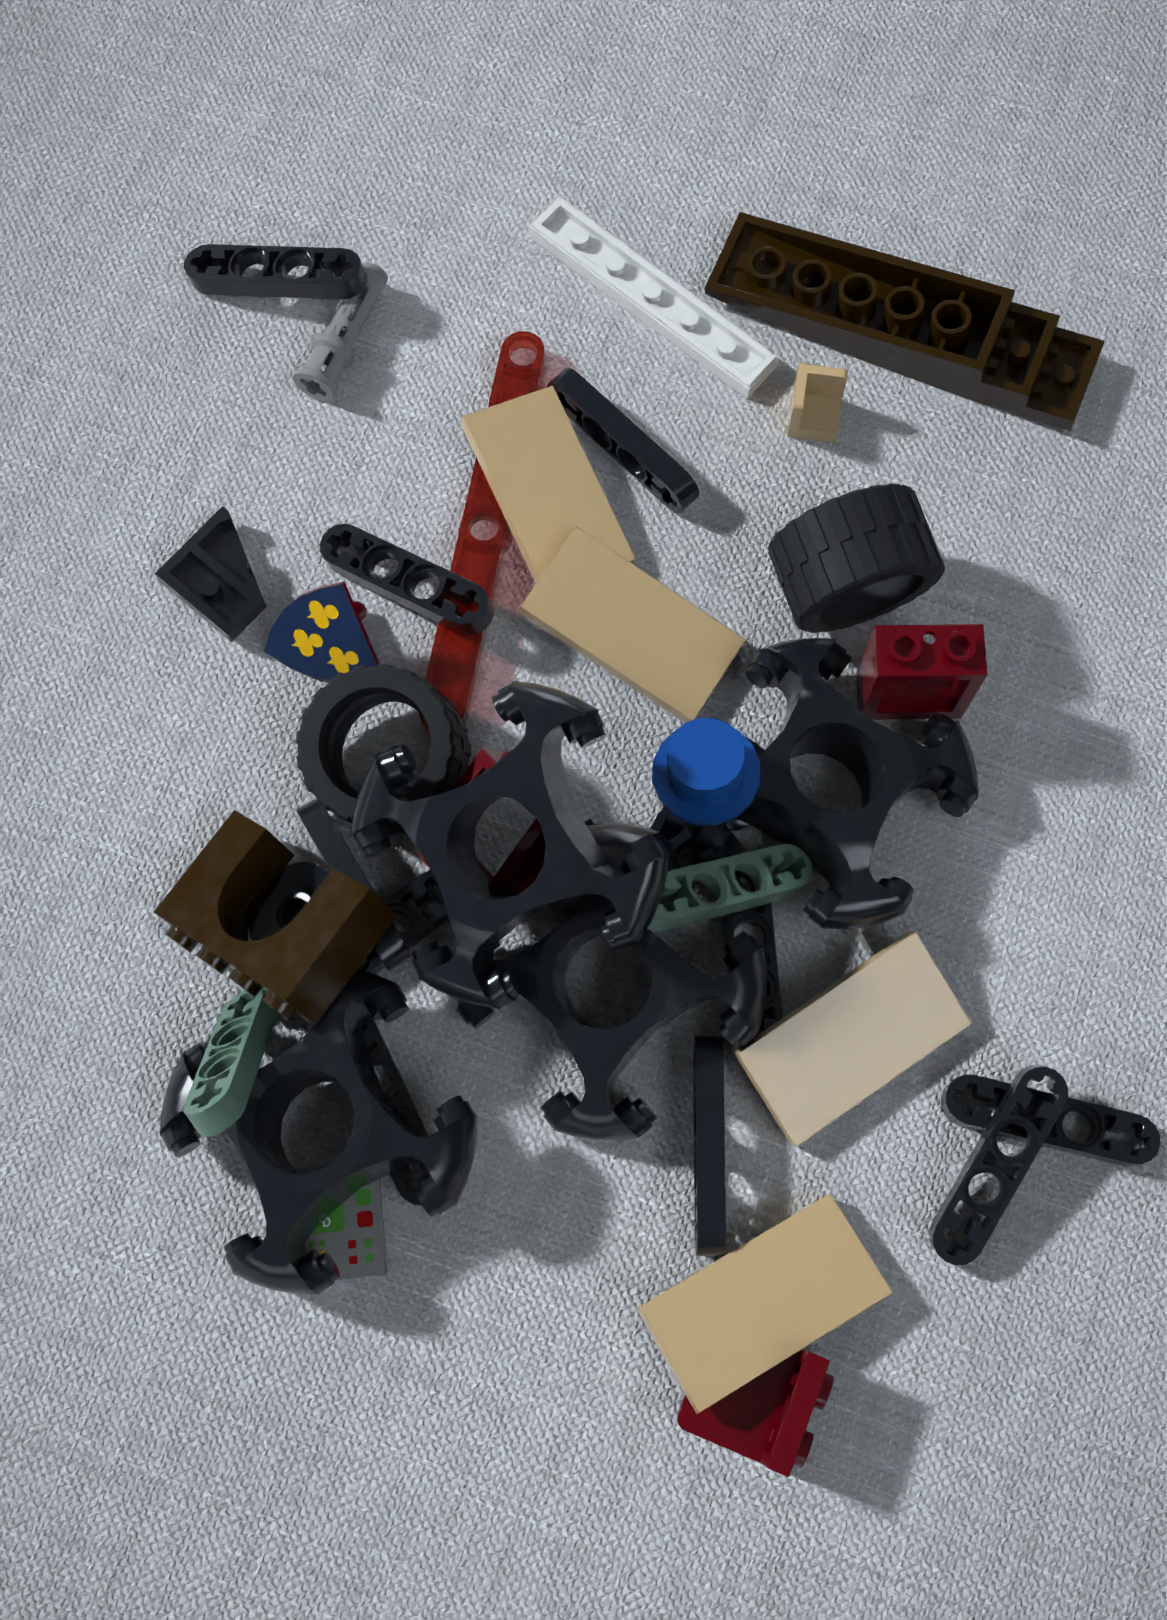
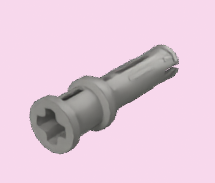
(335, 345)

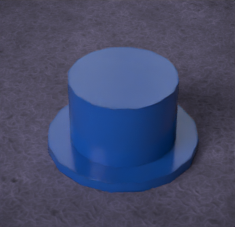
(706, 772)

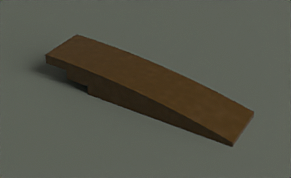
(908, 319)

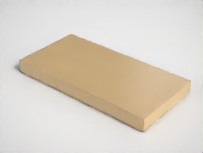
(541, 477)
(632, 625)
(852, 1038)
(763, 1302)

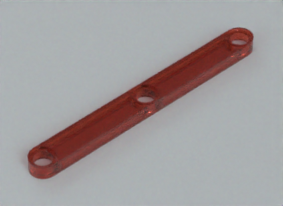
(457, 655)

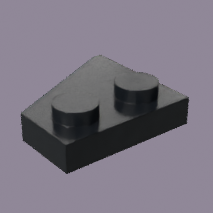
(215, 577)

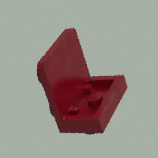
(768, 1414)

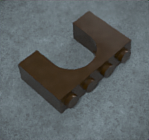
(304, 961)

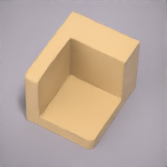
(816, 402)

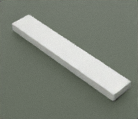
(653, 297)

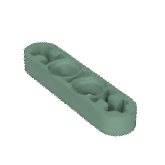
(726, 892)
(230, 1064)

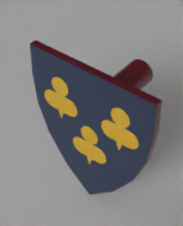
(322, 634)

